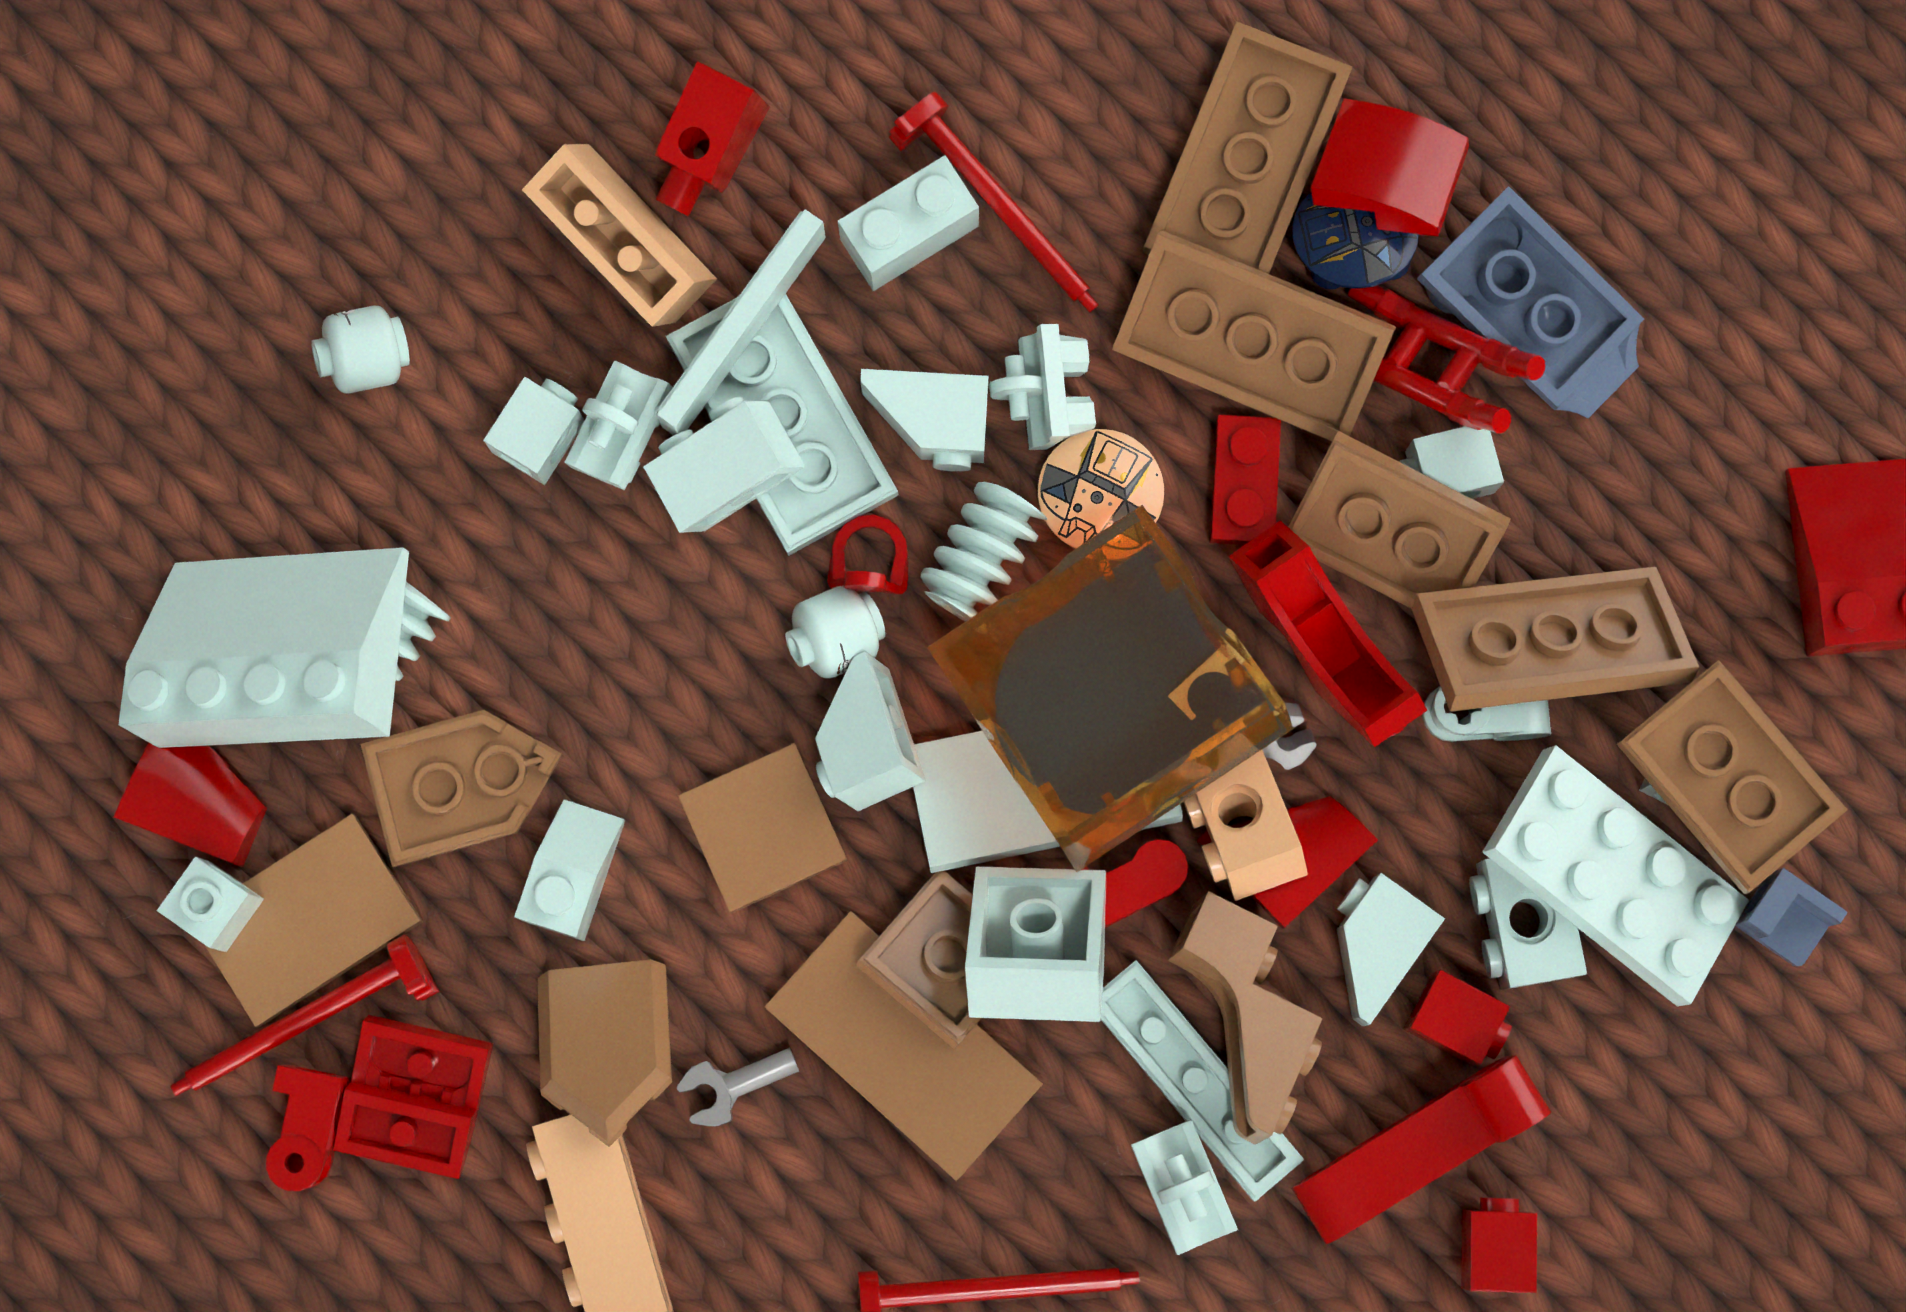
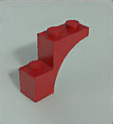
(1324, 635)

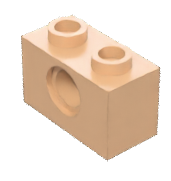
(1258, 853)

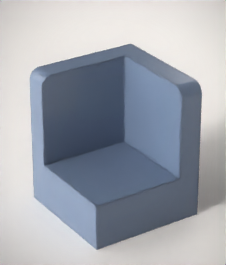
(1789, 916)

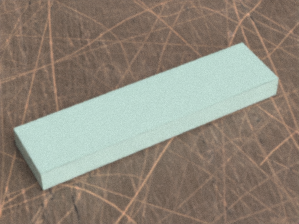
(741, 323)
(1190, 1078)

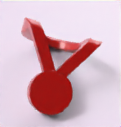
(865, 580)

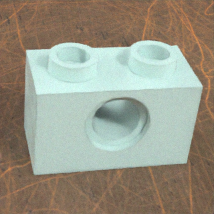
(1518, 960)

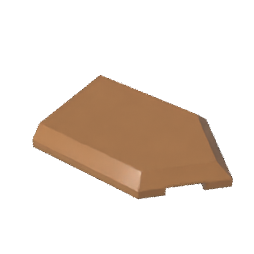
(455, 784)
(604, 1041)

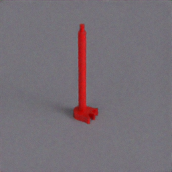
(926, 118)
(404, 964)
(875, 1296)

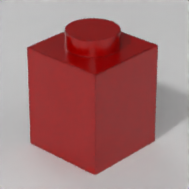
(1459, 1019)
(1499, 1247)

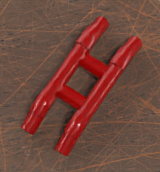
(1470, 350)

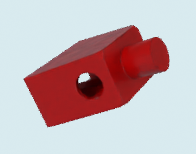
(712, 111)

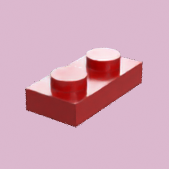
(1244, 478)

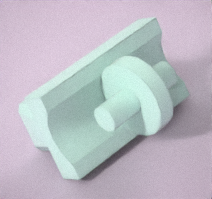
(1038, 388)
(618, 425)
(1184, 1187)

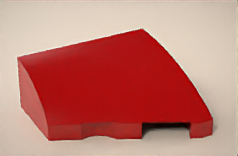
(193, 801)
(1330, 845)

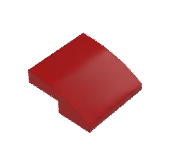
(1390, 166)
(413, 1096)

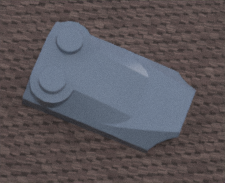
(1534, 292)

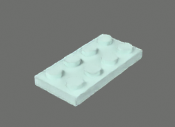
(1616, 876)

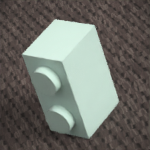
(909, 223)
(723, 464)

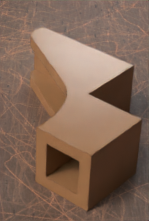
(1264, 1034)

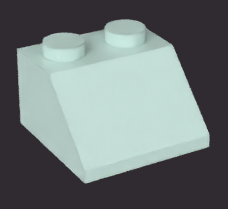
(1036, 944)

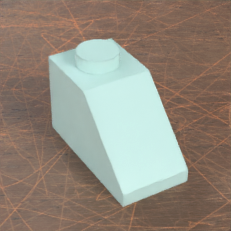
(933, 413)
(866, 739)
(570, 870)
(1380, 941)

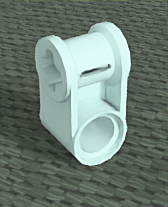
(1499, 723)

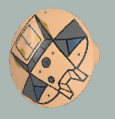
(1096, 482)

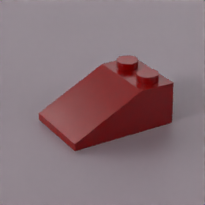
(1850, 555)

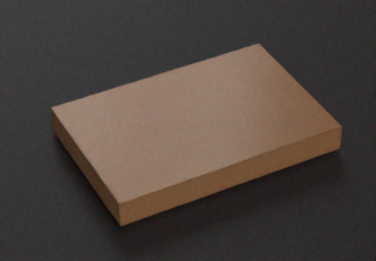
(1394, 524)
(1732, 777)
(318, 919)

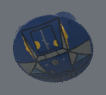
(1347, 248)

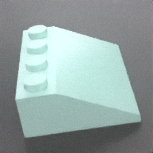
(269, 650)

